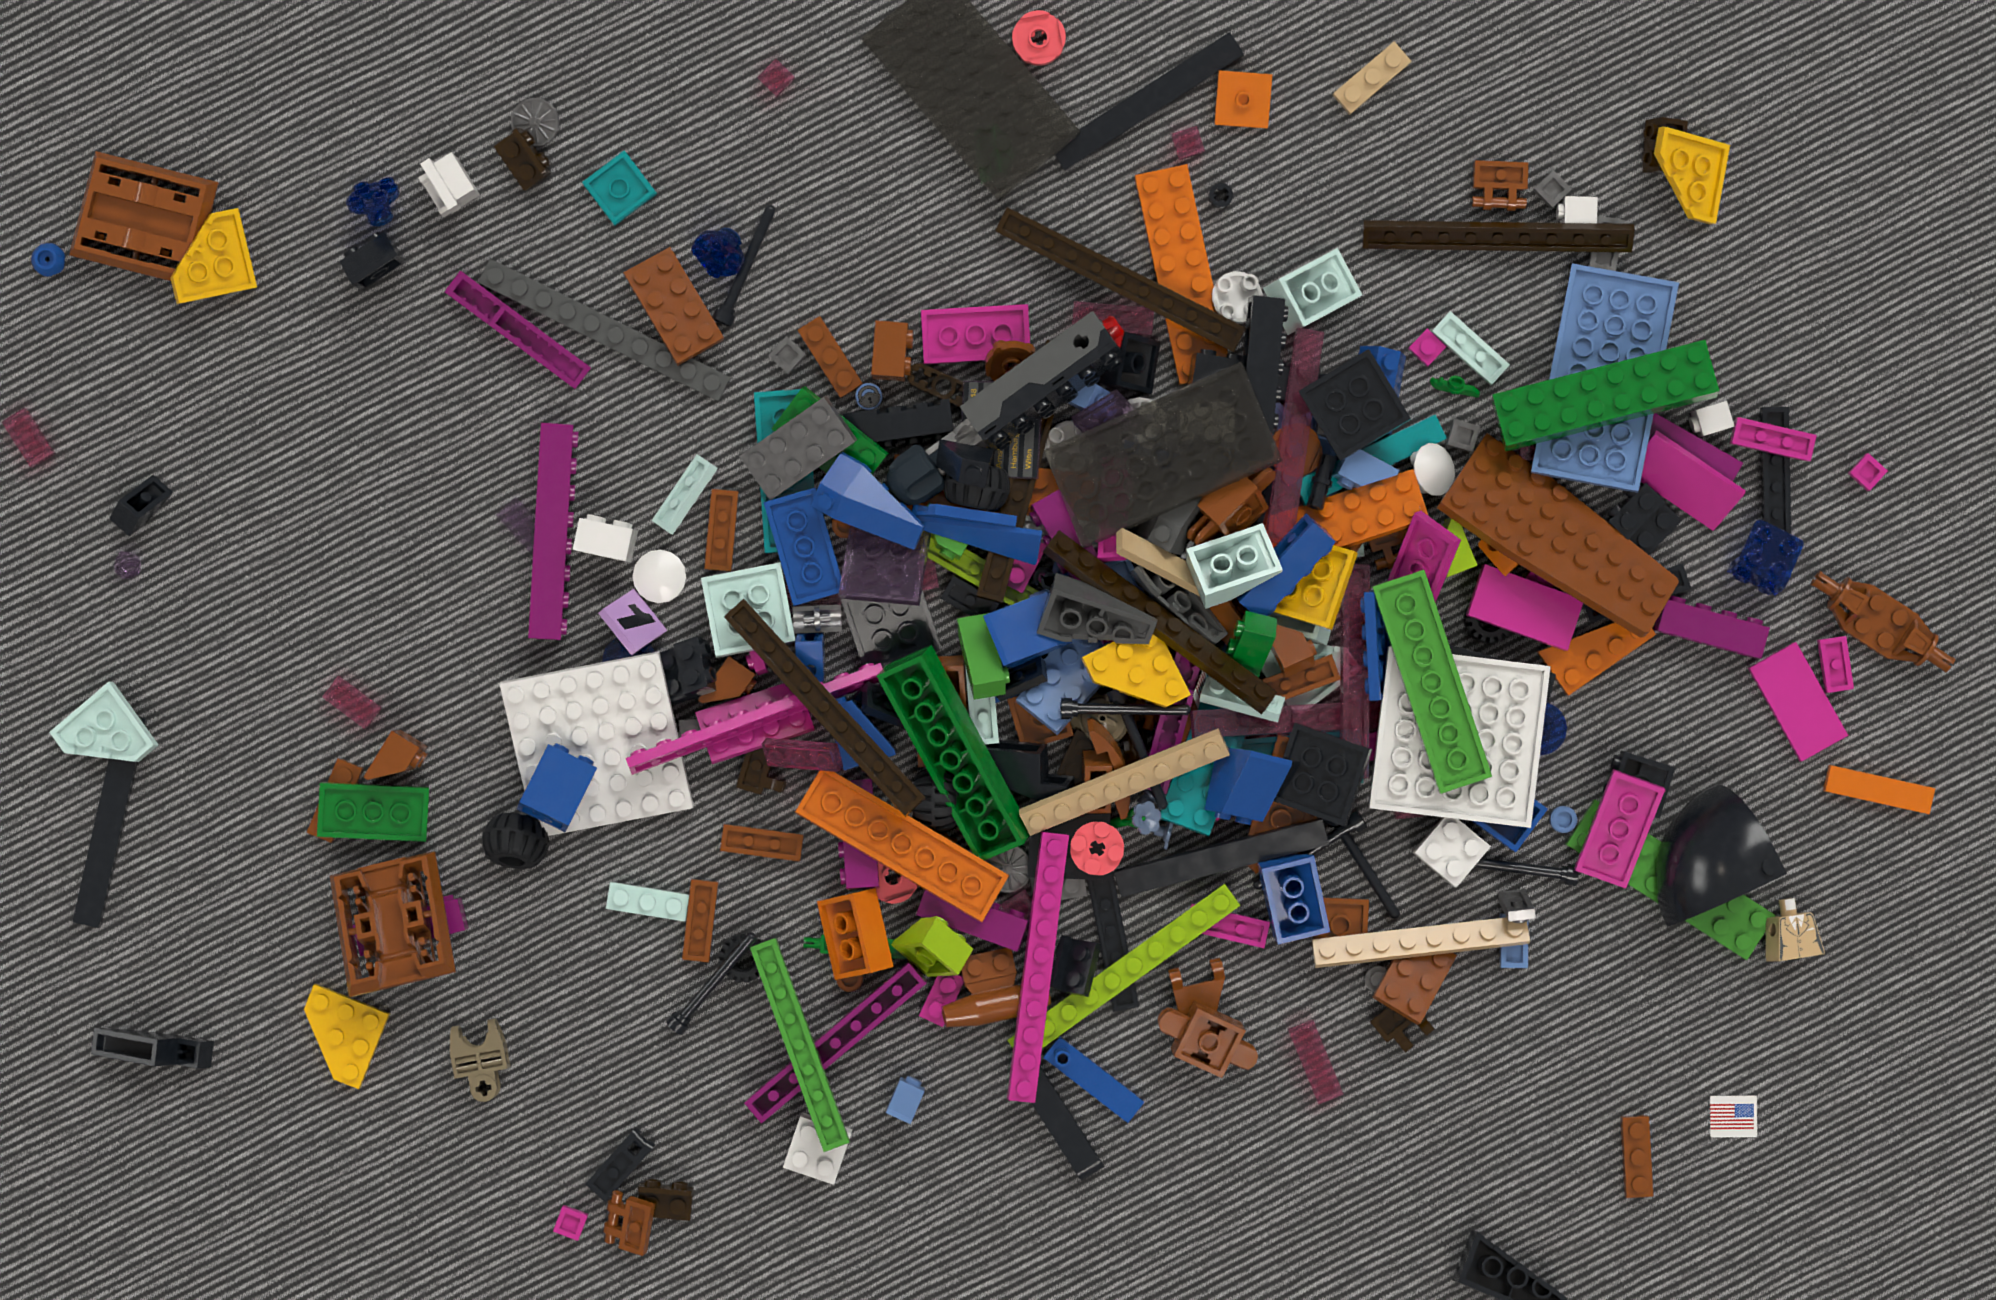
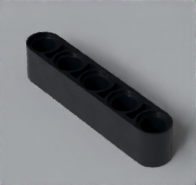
(1065, 1129)

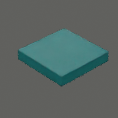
(619, 188)

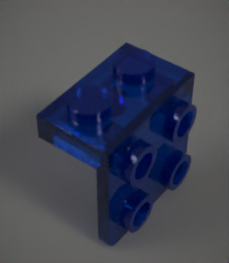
(1767, 558)

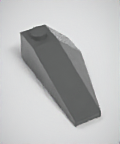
(1171, 528)
(1181, 603)
(1089, 614)

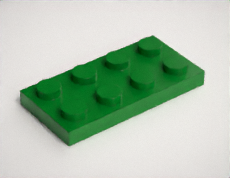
(863, 449)
(372, 811)

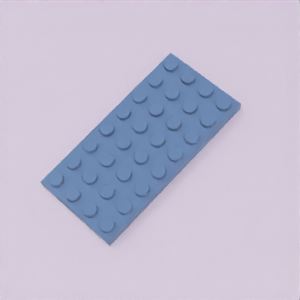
(1604, 322)

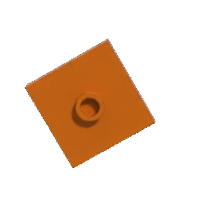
(1243, 99)

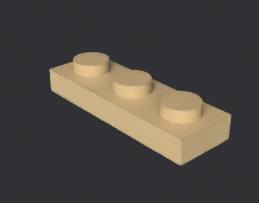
(1371, 78)

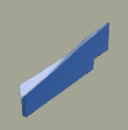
(981, 529)

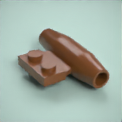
(992, 989)

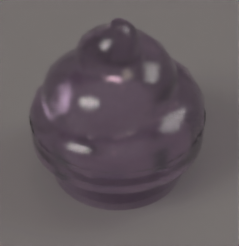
(127, 565)

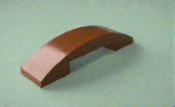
(1104, 742)

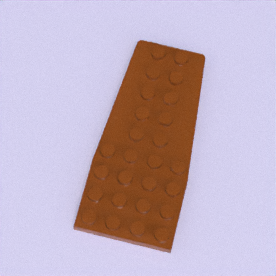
(1557, 537)

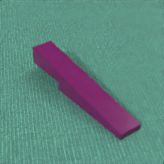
(517, 329)
(1701, 449)
(1170, 728)

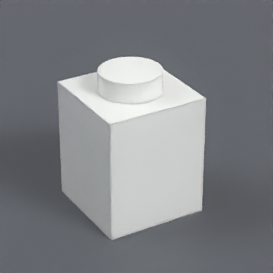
(1577, 210)
(1711, 419)

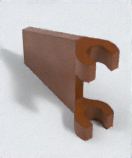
(1204, 992)

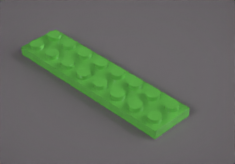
(1431, 681)
(1733, 924)

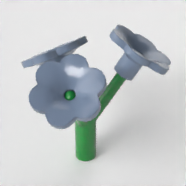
(1145, 818)

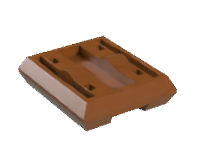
(140, 215)
(393, 923)

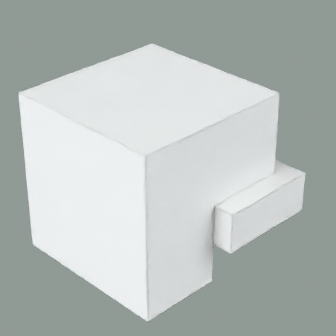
(448, 184)

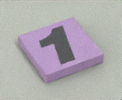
(632, 621)

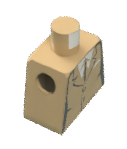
(1792, 934)

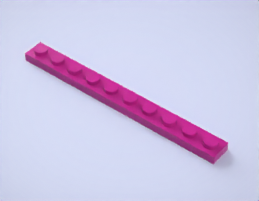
(744, 722)
(1037, 967)

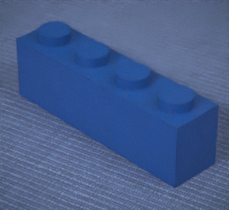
(1297, 556)

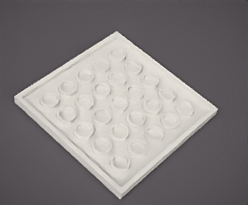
(604, 716)
(1509, 717)

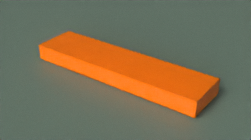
(1879, 789)

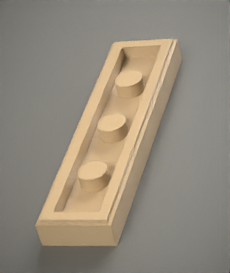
(1154, 559)

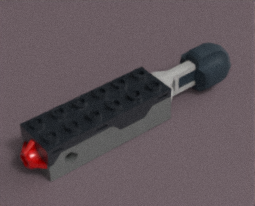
(1016, 401)

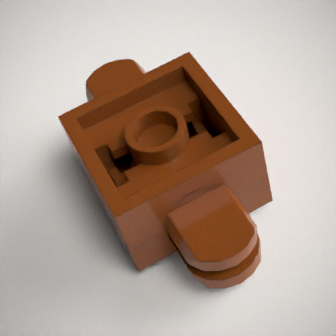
(1231, 507)
(1207, 1039)

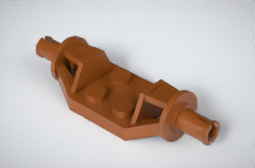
(1881, 622)

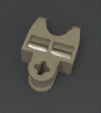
(463, 1051)

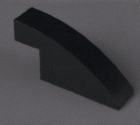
(1026, 769)
(152, 1048)

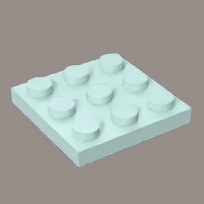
(762, 589)

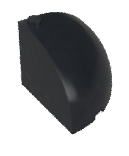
(1712, 855)

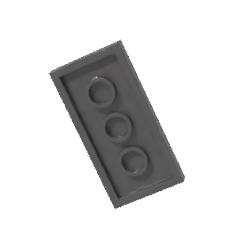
(798, 447)

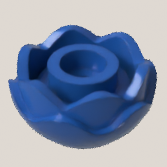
(56, 262)

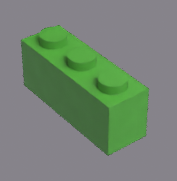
(981, 658)

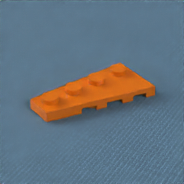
(1590, 655)

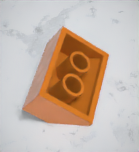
(855, 934)

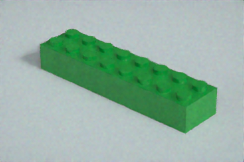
(1605, 395)
(951, 742)

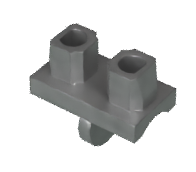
(817, 619)

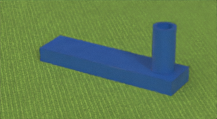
(1093, 1079)

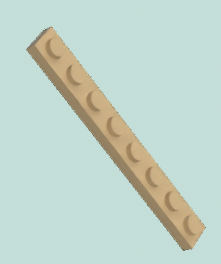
(1124, 782)
(1418, 942)

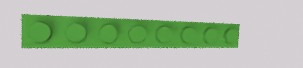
(800, 1045)

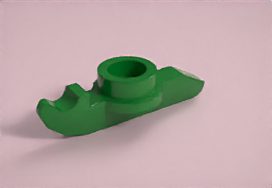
(1455, 385)

